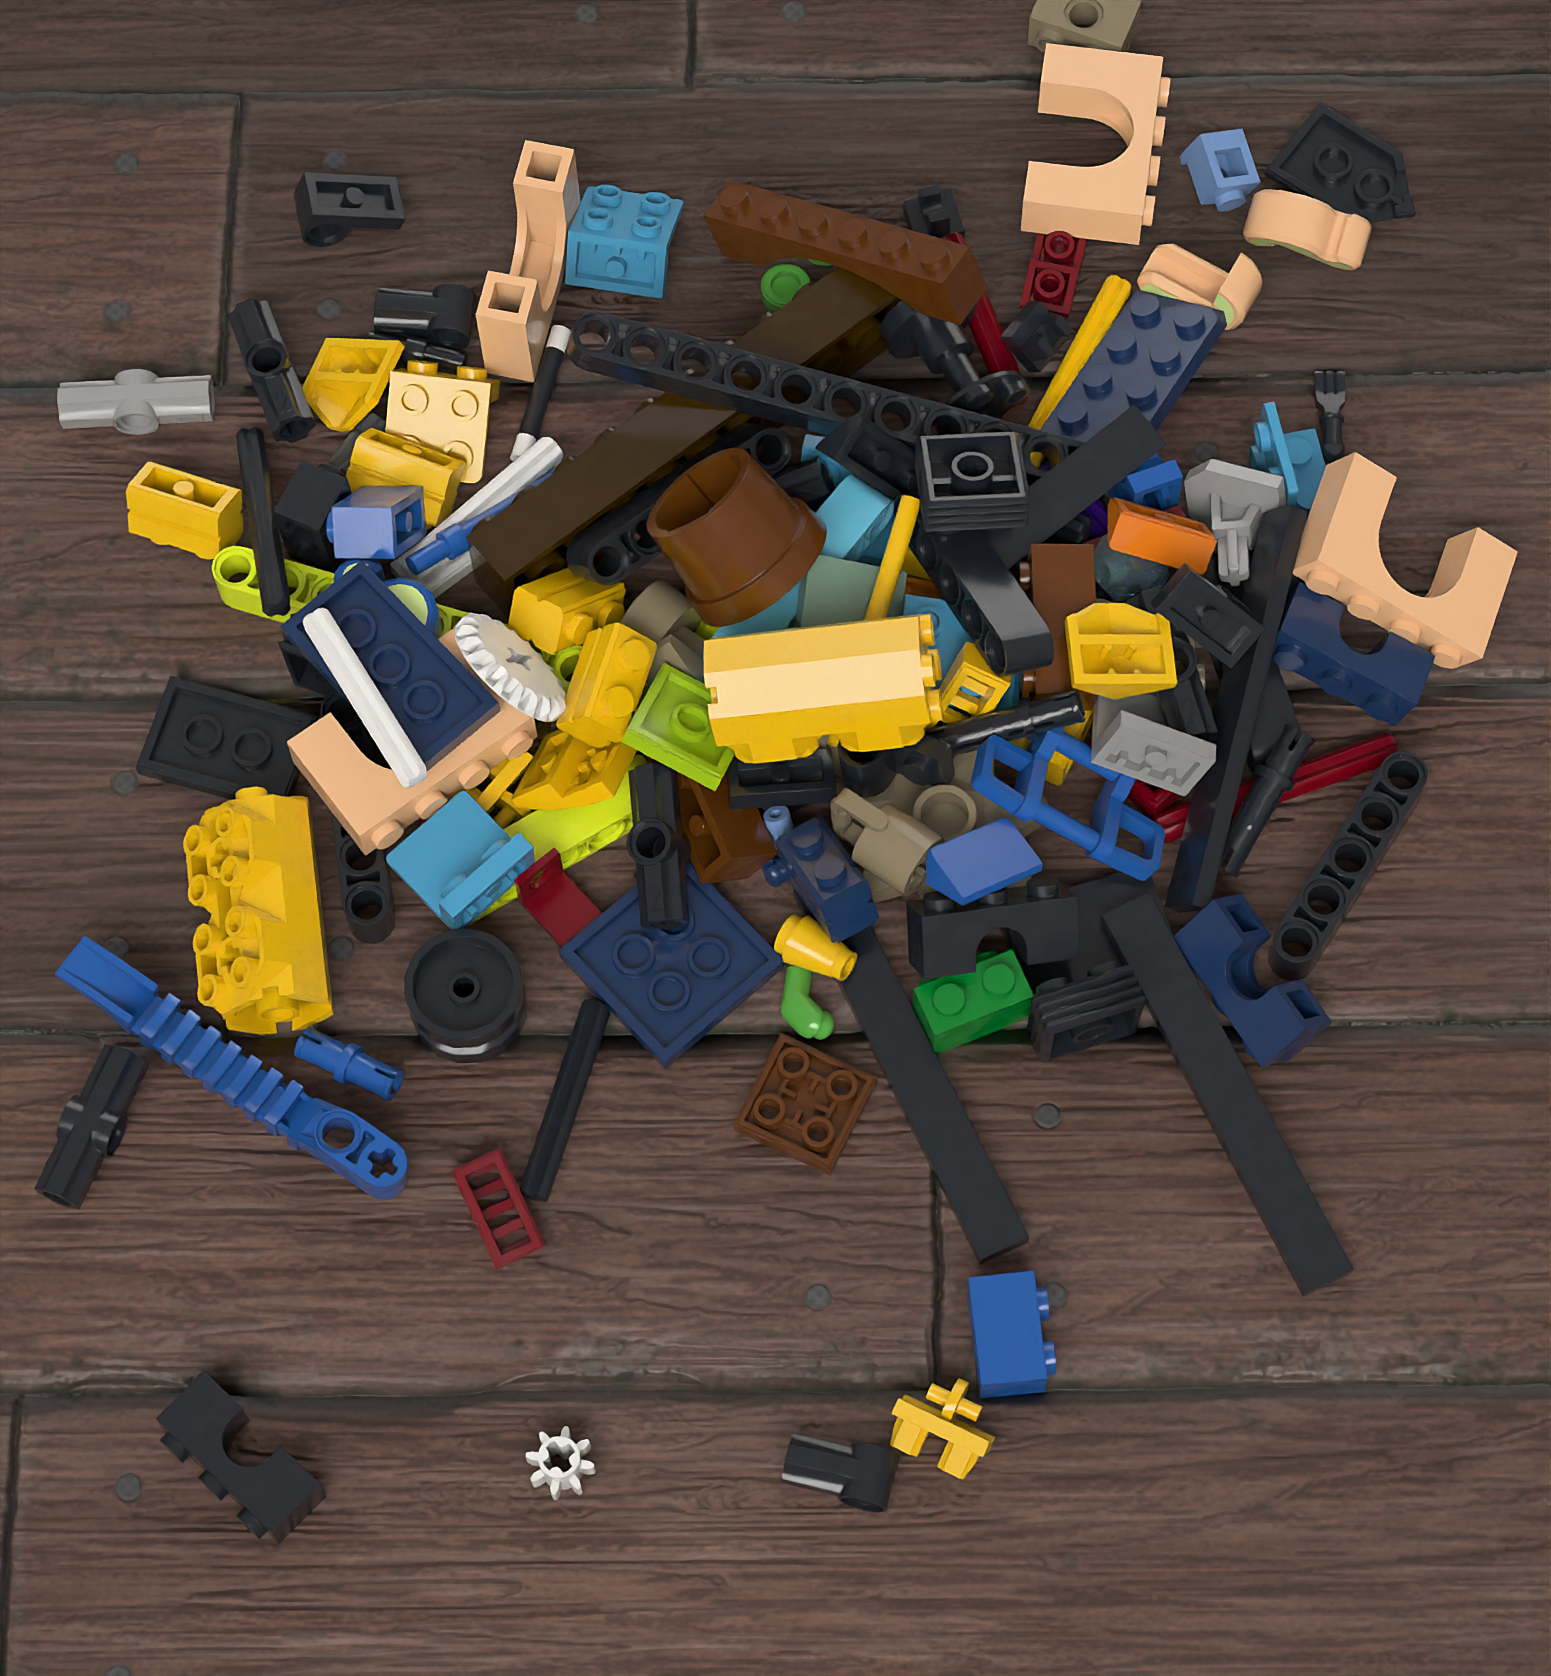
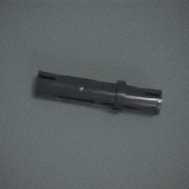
(1015, 722)
(1262, 799)

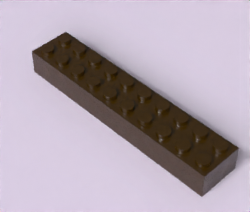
(823, 328)

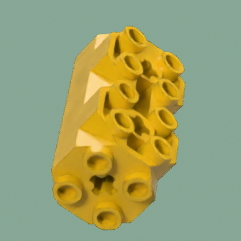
(841, 679)
(266, 935)

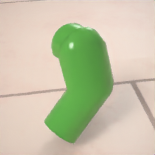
(800, 1009)

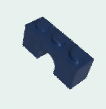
(1381, 683)
(1222, 950)

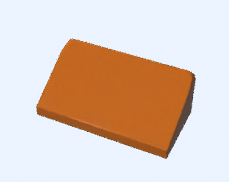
(1159, 535)

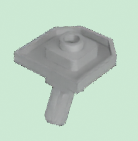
(1232, 507)

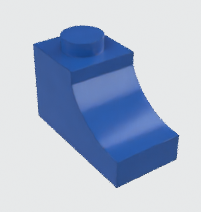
(1151, 484)

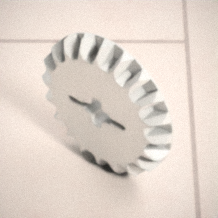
(510, 667)

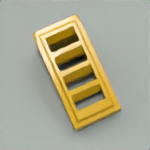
(974, 674)

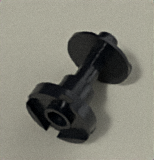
(947, 352)

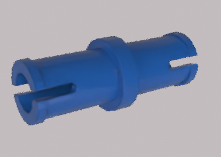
(349, 1063)

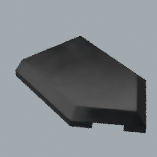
(1344, 168)

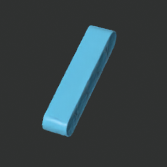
(853, 520)

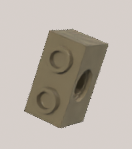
(1109, 21)

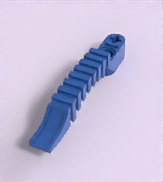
(201, 1054)

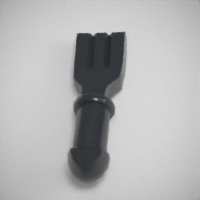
(1330, 400)

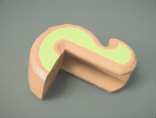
(1307, 228)
(1191, 279)

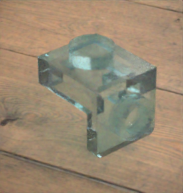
(1126, 574)

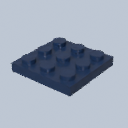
(672, 981)

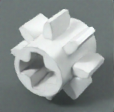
(567, 1450)

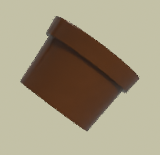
(734, 536)

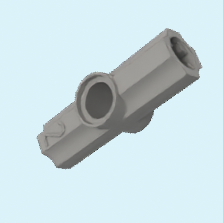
(136, 402)

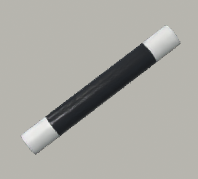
(541, 390)

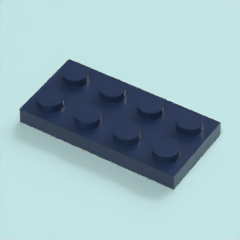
(1140, 362)
(413, 671)

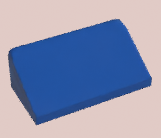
(981, 862)

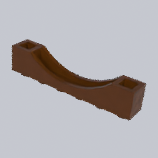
(920, 269)

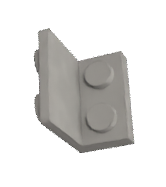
(1134, 741)

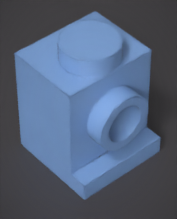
(1221, 168)

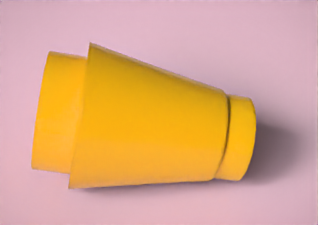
(807, 946)

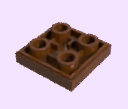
(805, 1104)

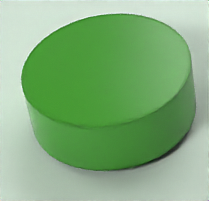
(781, 284)

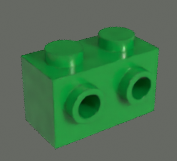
(973, 1004)

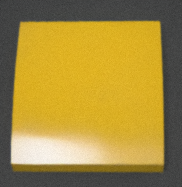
(572, 773)

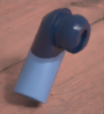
(777, 822)

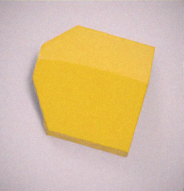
(349, 379)
(1119, 651)

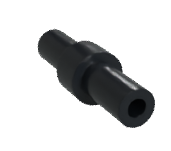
(421, 349)

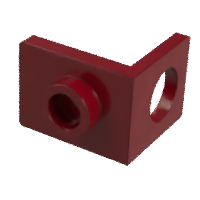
(555, 899)

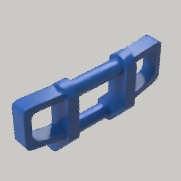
(1107, 813)

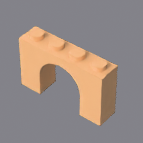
(1109, 198)
(520, 305)
(1344, 560)
(371, 798)

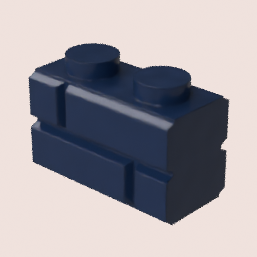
(827, 879)

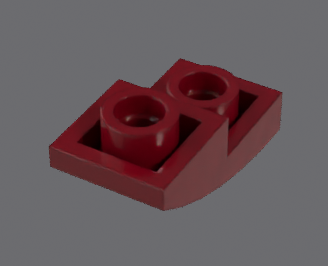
(1054, 271)

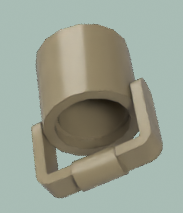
(891, 843)

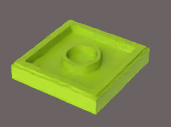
(676, 728)

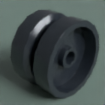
(465, 995)

